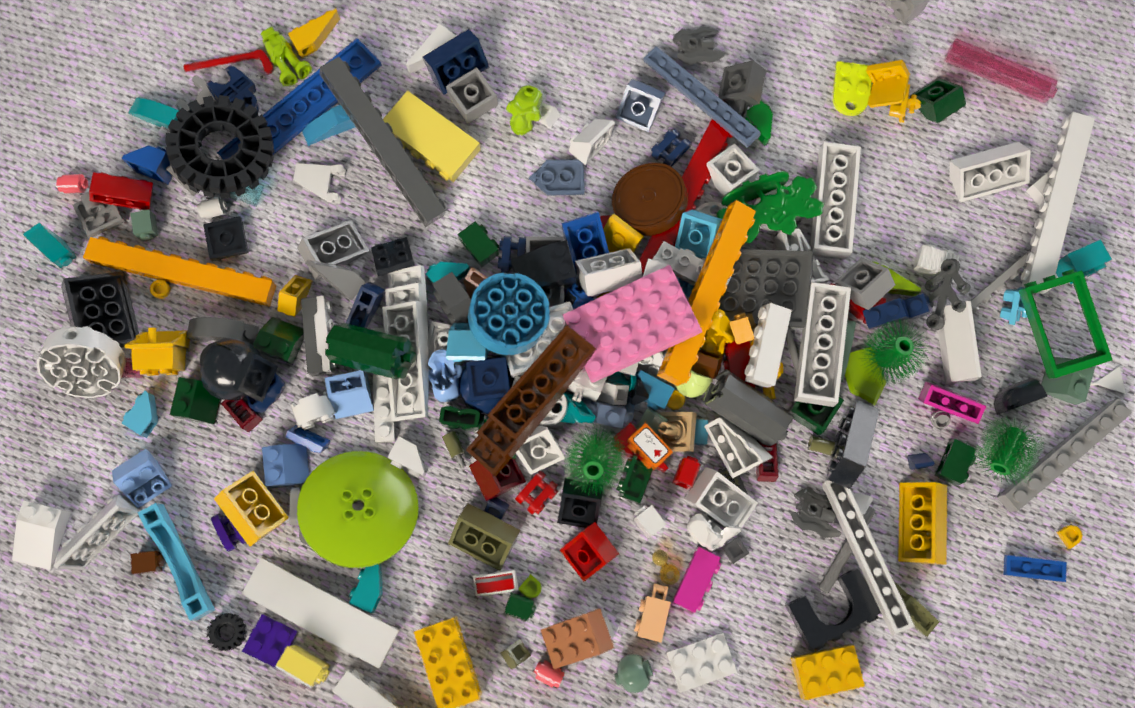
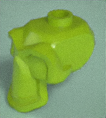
(524, 109)

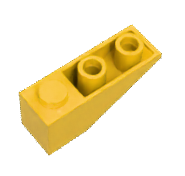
(311, 35)

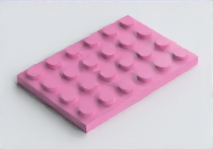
(634, 322)

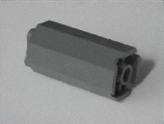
(748, 408)

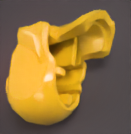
(718, 334)

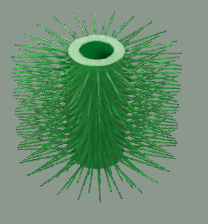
(894, 352)
(1008, 450)
(594, 459)

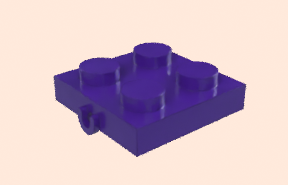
(269, 640)

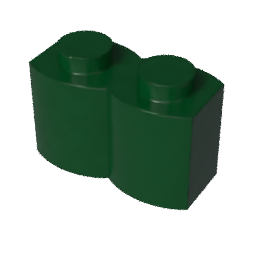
(454, 418)

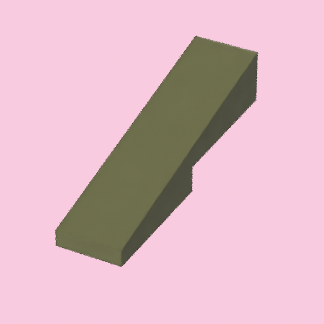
(921, 617)

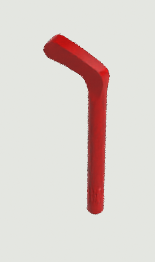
(258, 54)

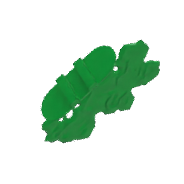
(779, 209)

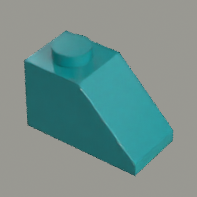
(442, 269)

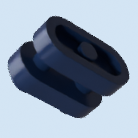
(671, 138)
(506, 246)

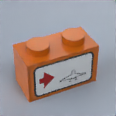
(649, 447)

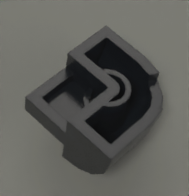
(1018, 395)

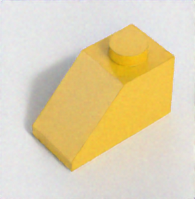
(291, 294)

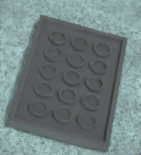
(767, 278)

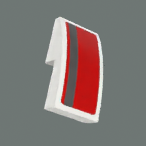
(495, 582)

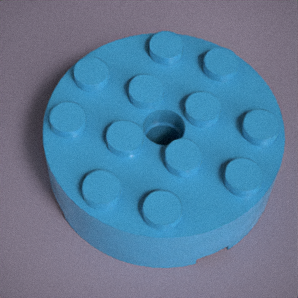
(504, 332)

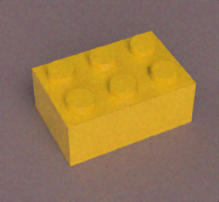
(251, 508)
(827, 672)

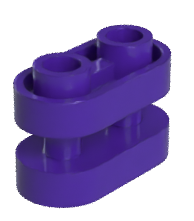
(227, 539)

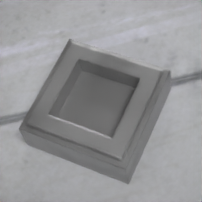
(735, 550)

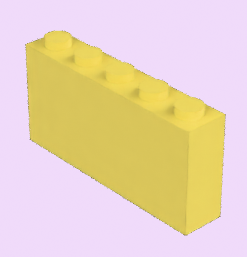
(431, 137)

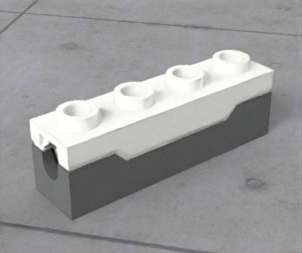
(316, 328)

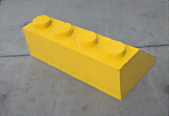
(923, 523)

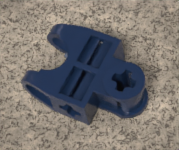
(238, 87)

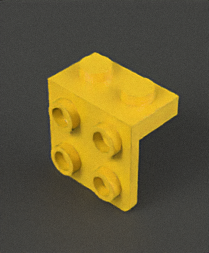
(889, 83)

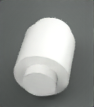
(212, 207)

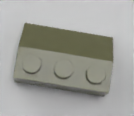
(483, 536)

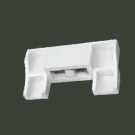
(683, 262)

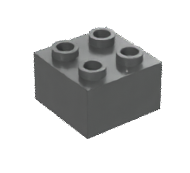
(453, 297)

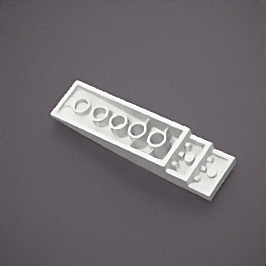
(407, 318)
(320, 612)

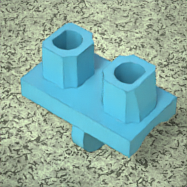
(1013, 314)

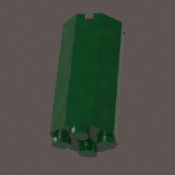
(370, 351)

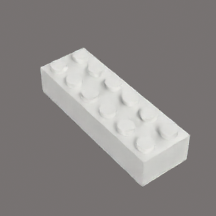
(837, 189)
(823, 345)

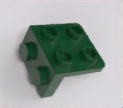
(635, 480)

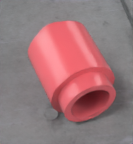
(72, 183)
(547, 674)

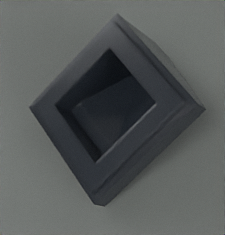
(639, 393)

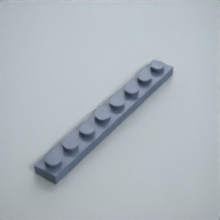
(702, 97)

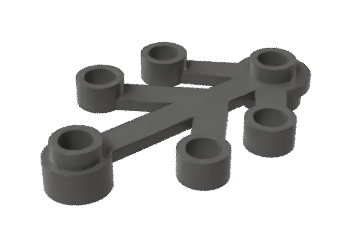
(949, 271)

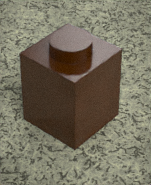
(147, 562)

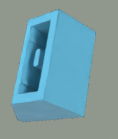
(463, 344)

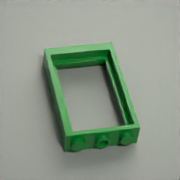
(1102, 352)

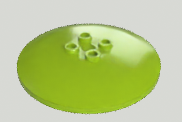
(350, 535)

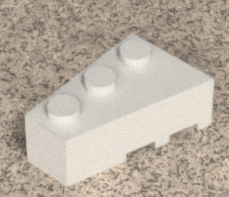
(797, 242)
(736, 447)

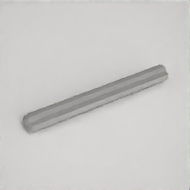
(841, 559)

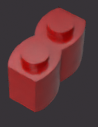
(686, 472)

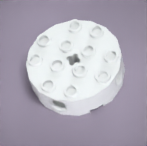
(81, 362)

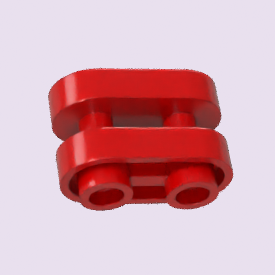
(549, 491)

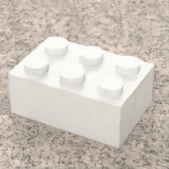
(608, 271)

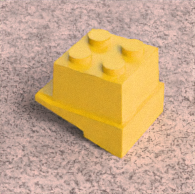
(159, 352)

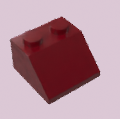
(492, 486)

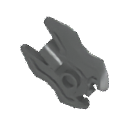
(697, 45)
(815, 513)

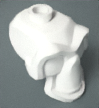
(707, 533)

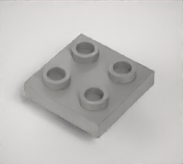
(97, 216)

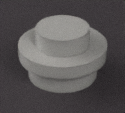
(940, 419)

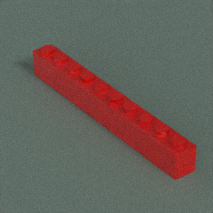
(694, 179)

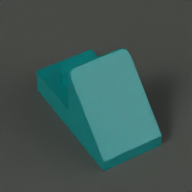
(577, 411)

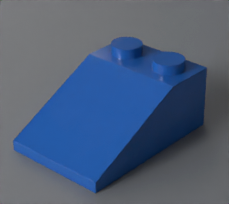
(585, 237)

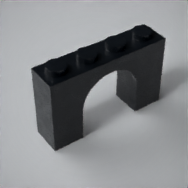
(861, 609)

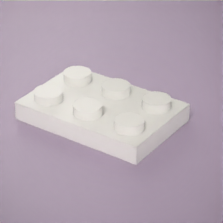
(701, 662)

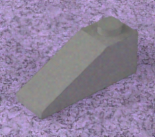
(341, 278)

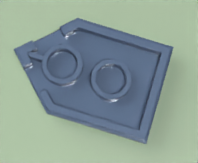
(560, 177)

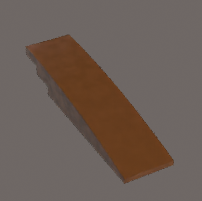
(530, 400)

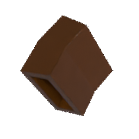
(707, 364)

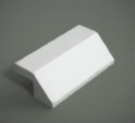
(959, 346)

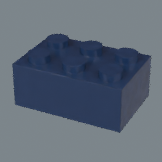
(455, 59)

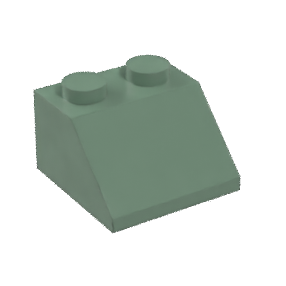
(1071, 387)

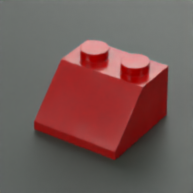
(589, 551)

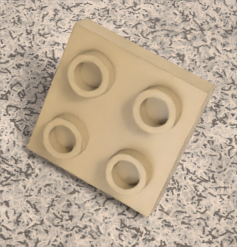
(679, 431)

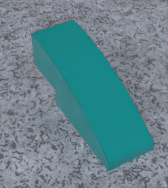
(153, 112)

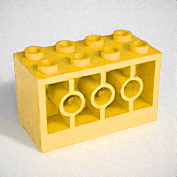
(448, 664)

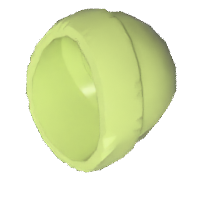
(695, 386)

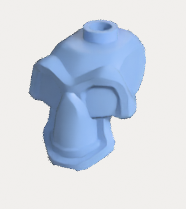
(444, 377)

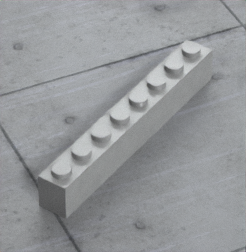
(1064, 455)

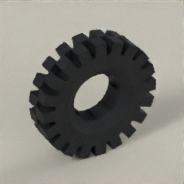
(218, 175)

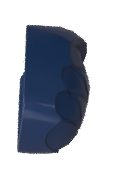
(275, 390)

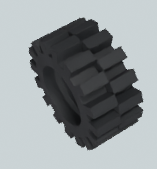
(214, 631)

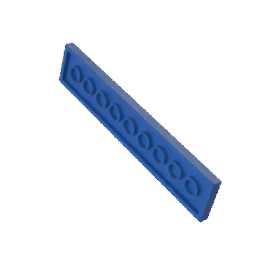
(309, 100)

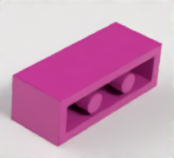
(952, 402)
(697, 580)

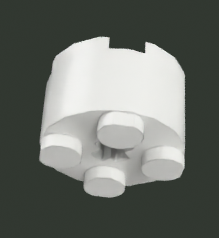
(313, 410)

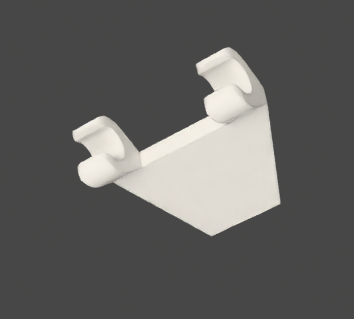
(317, 179)

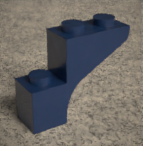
(898, 309)

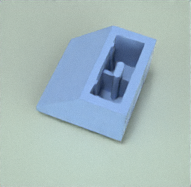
(349, 394)
(141, 478)

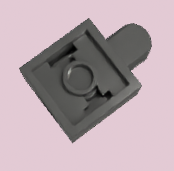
(742, 86)

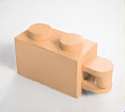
(653, 615)

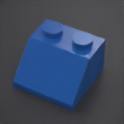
(150, 163)

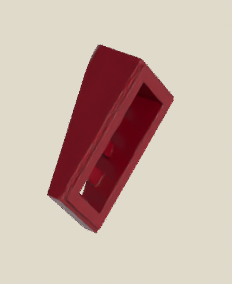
(249, 421)
(768, 473)

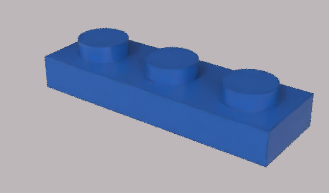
(1034, 568)

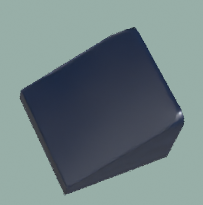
(919, 461)
(496, 508)

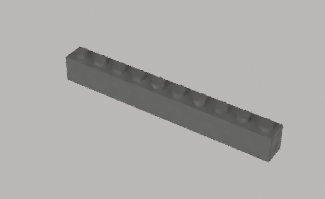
(382, 141)

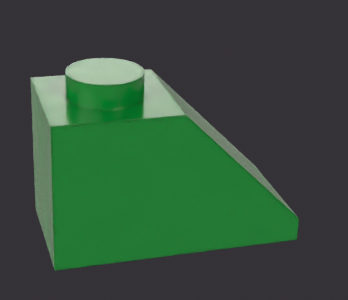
(761, 118)

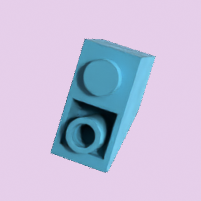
(143, 415)

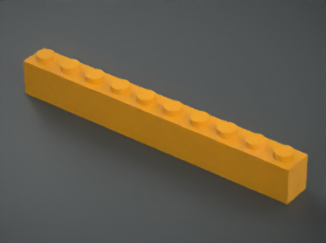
(180, 271)
(709, 289)

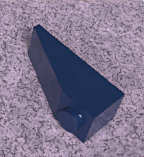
(365, 305)

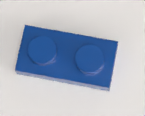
(308, 439)

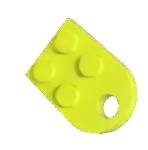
(851, 86)

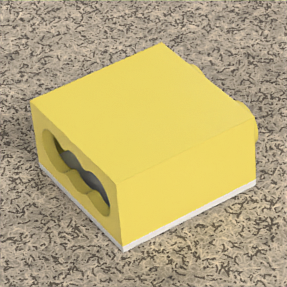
(303, 666)

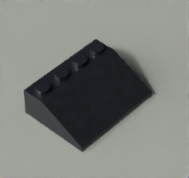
(101, 304)

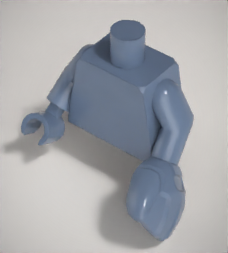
(611, 414)

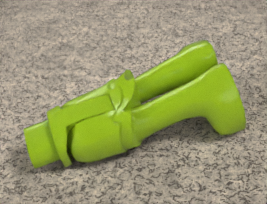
(279, 50)

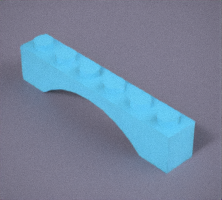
(190, 587)

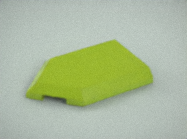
(859, 381)

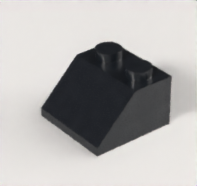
(577, 507)

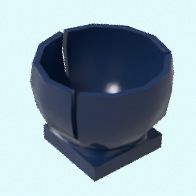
(485, 383)

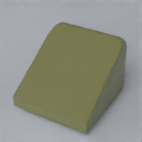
(515, 654)

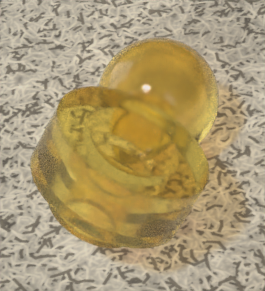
(660, 558)

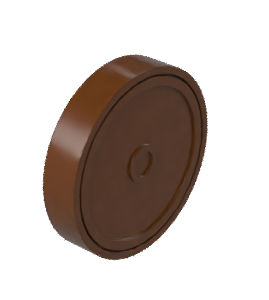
(650, 198)

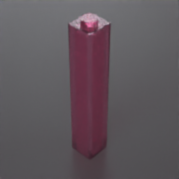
(1001, 71)

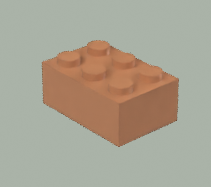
(577, 639)

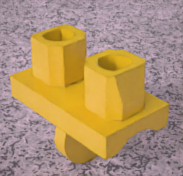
(900, 110)

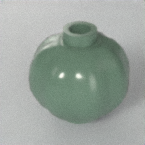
(633, 673)

